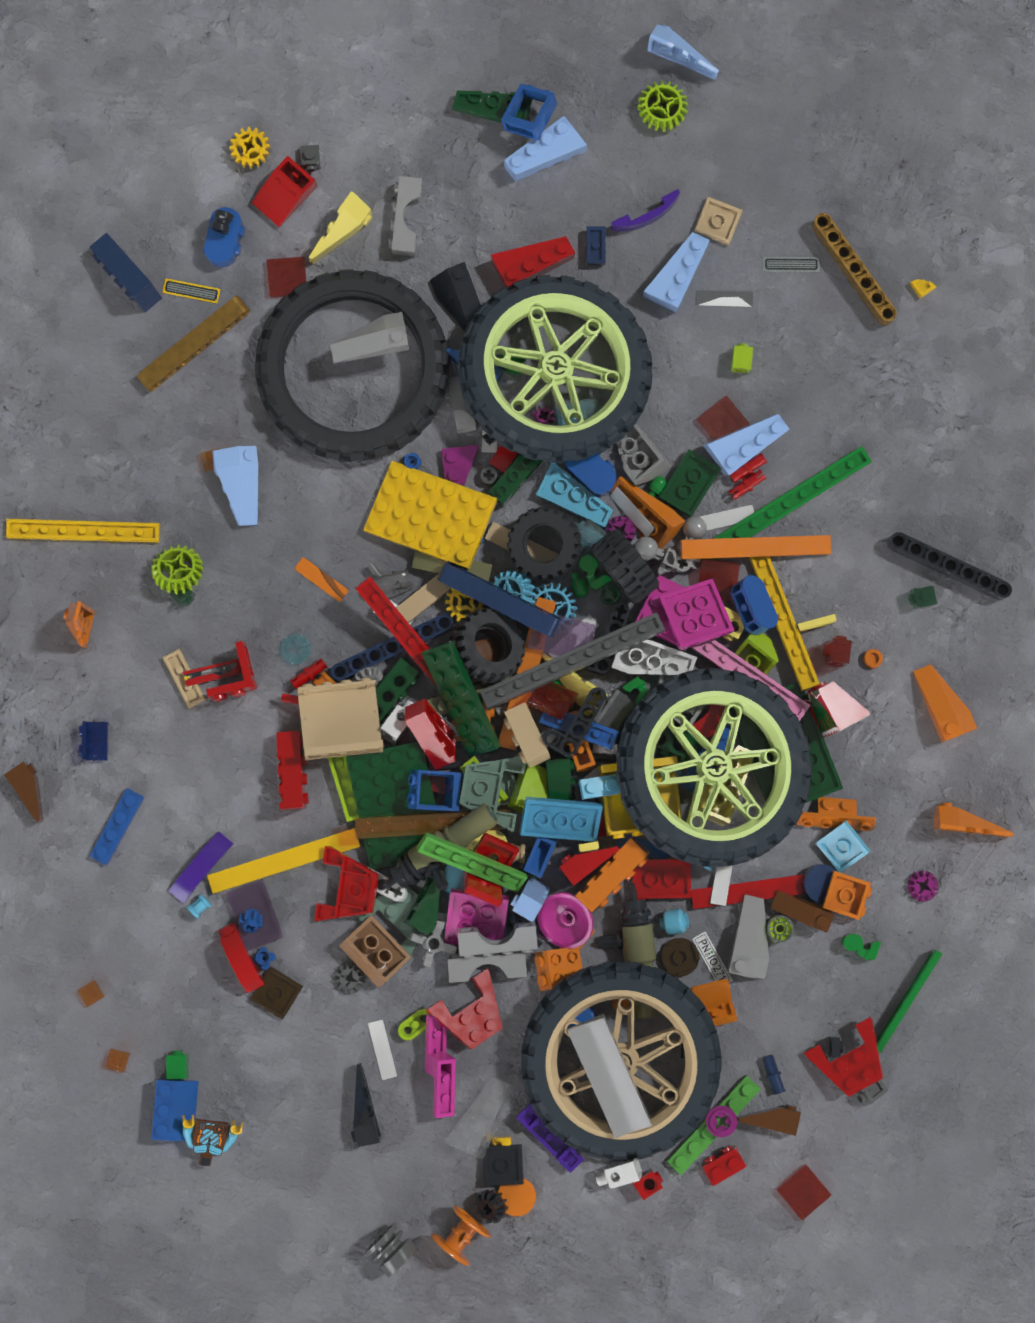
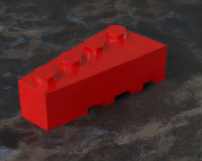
(532, 260)
(291, 771)

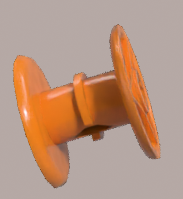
(461, 1235)

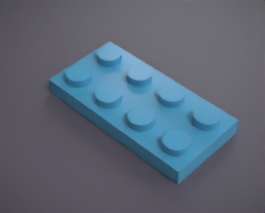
(560, 819)

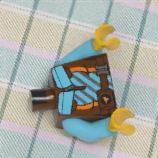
(209, 1137)

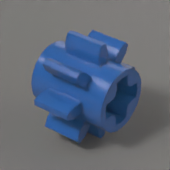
(250, 920)

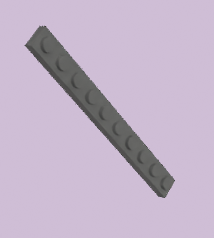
(572, 661)

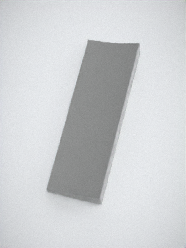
(609, 1076)

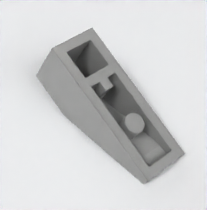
(462, 415)

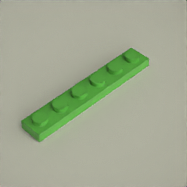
(471, 862)
(701, 1137)

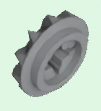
(370, 672)

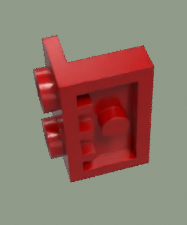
(723, 1165)

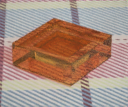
(91, 993)

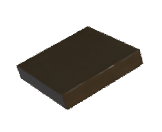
(277, 993)

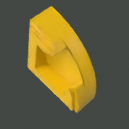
(922, 287)
(504, 1140)

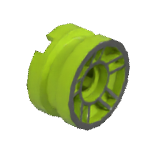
(788, 928)

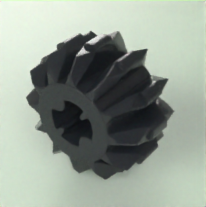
(491, 1206)

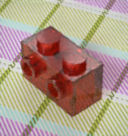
(837, 651)

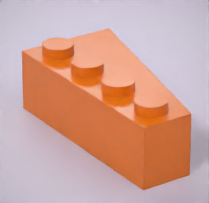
(612, 875)

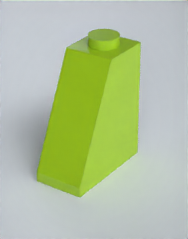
(530, 784)

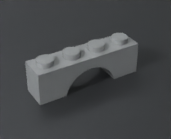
(409, 193)
(521, 938)
(461, 968)

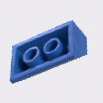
(173, 1101)

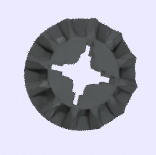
(340, 981)

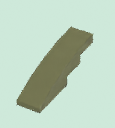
(434, 565)

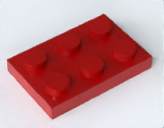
(663, 879)

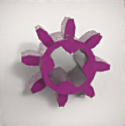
(545, 411)

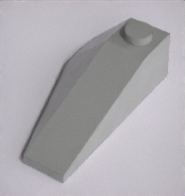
(376, 338)
(641, 456)
(750, 945)

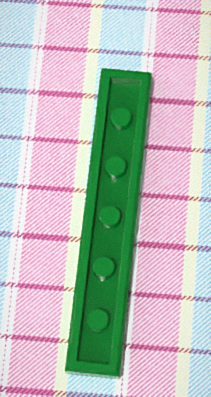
(907, 999)

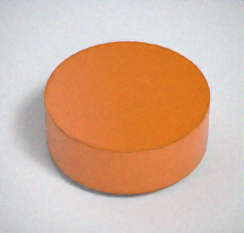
(872, 658)

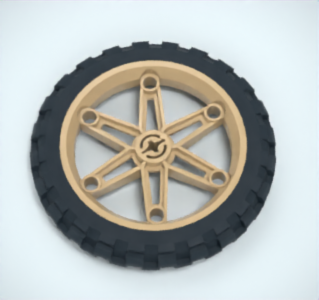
(622, 982)

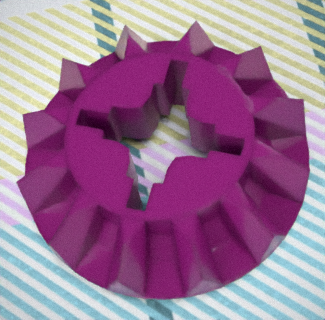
(619, 521)
(914, 888)
(731, 1121)

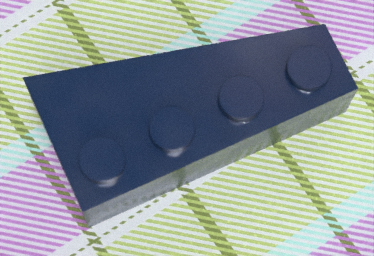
(126, 273)

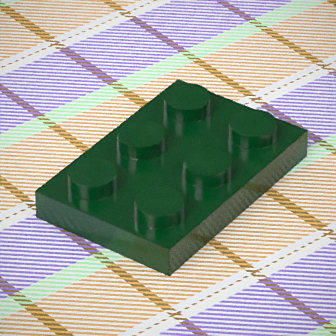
(689, 483)

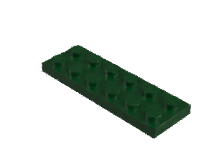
(460, 699)

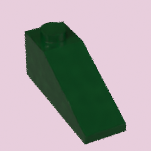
(425, 909)

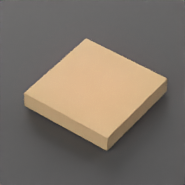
(718, 221)

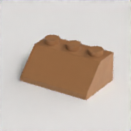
(375, 951)

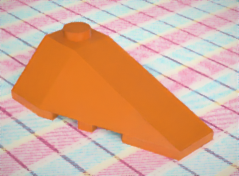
(662, 517)
(79, 621)
(946, 709)
(959, 820)

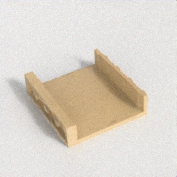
(339, 719)

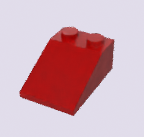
(580, 865)

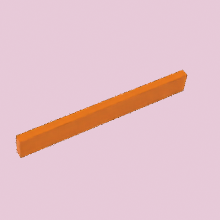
(755, 547)
(530, 660)

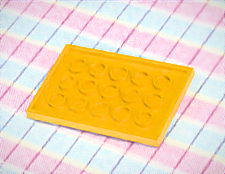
(430, 515)

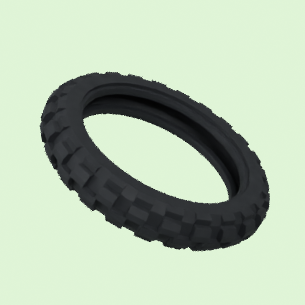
(335, 288)

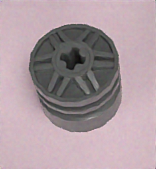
(391, 1249)

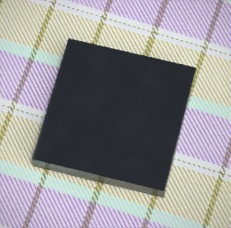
(503, 1165)

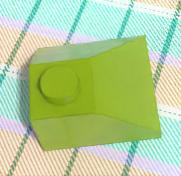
(758, 652)

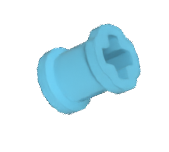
(199, 906)

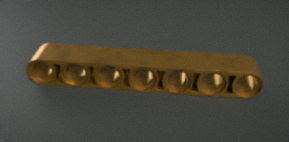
(853, 260)
(193, 343)

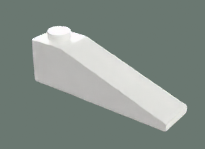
(653, 658)

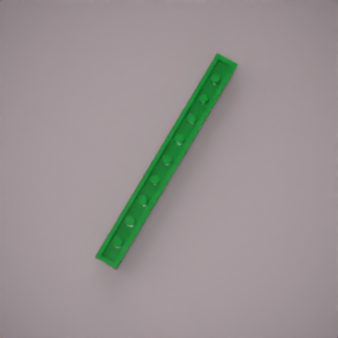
(798, 496)

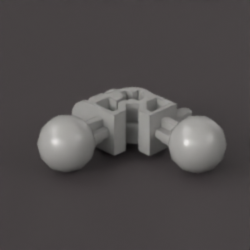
(647, 547)

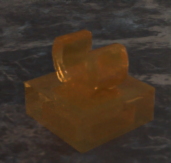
(207, 459)
(117, 1060)

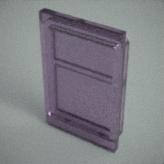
(568, 636)
(256, 897)

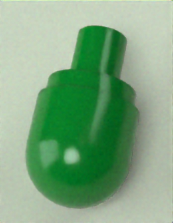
(657, 486)
(579, 586)

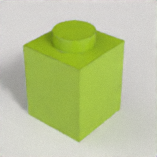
(741, 358)

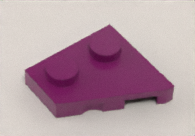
(458, 463)

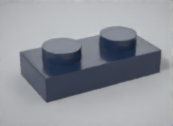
(595, 245)

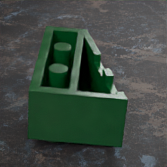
(559, 776)

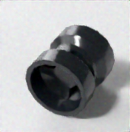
(221, 222)

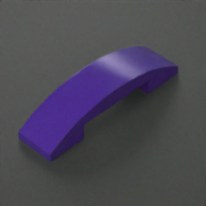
(626, 224)
(200, 867)
(564, 1154)

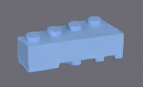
(555, 144)
(675, 277)
(743, 444)
(530, 899)

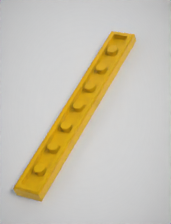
(83, 530)
(786, 624)
(281, 861)

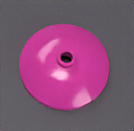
(557, 924)

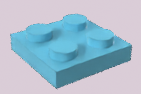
(843, 846)

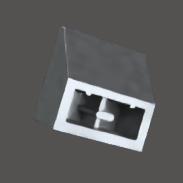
(615, 711)

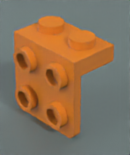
(556, 965)
(717, 1000)

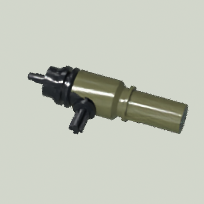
(415, 865)
(635, 940)

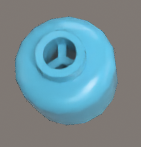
(674, 921)

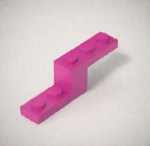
(441, 1067)

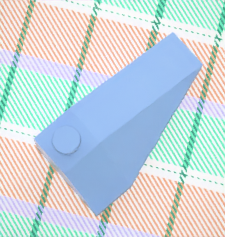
(674, 48)
(239, 476)

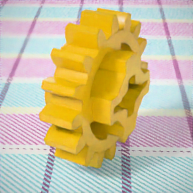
(242, 144)
(459, 608)

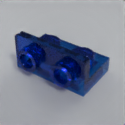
(94, 741)

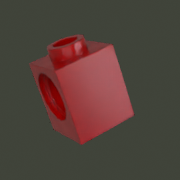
(647, 1192)

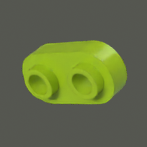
(415, 1023)

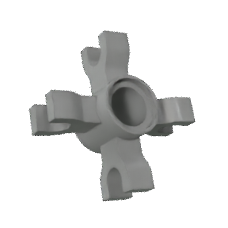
(429, 953)

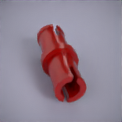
(748, 467)
(747, 484)
(308, 673)

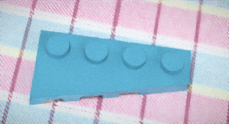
(567, 493)

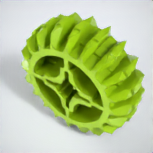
(675, 99)
(170, 562)

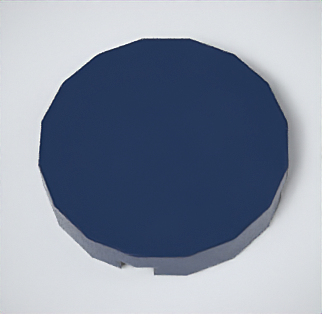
(817, 881)

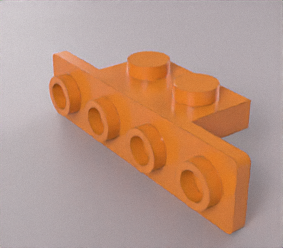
(833, 812)

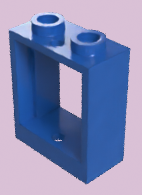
(526, 128)
(452, 790)

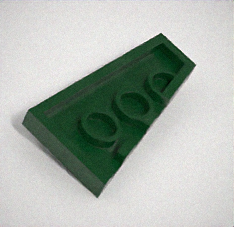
(488, 105)

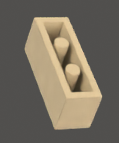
(526, 735)

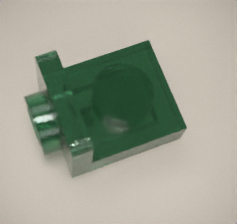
(922, 597)
(183, 599)

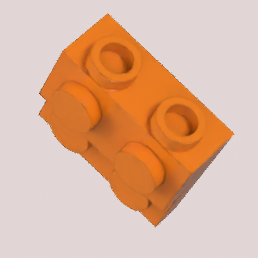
(847, 895)

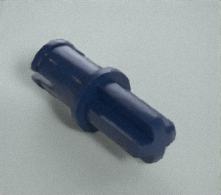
(773, 1074)

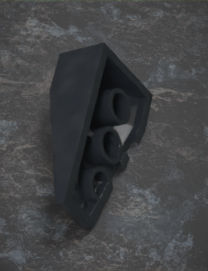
(457, 293)
(365, 1122)

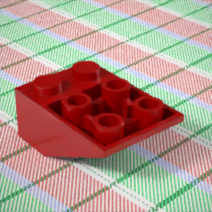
(284, 191)

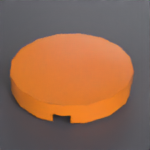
(519, 1198)

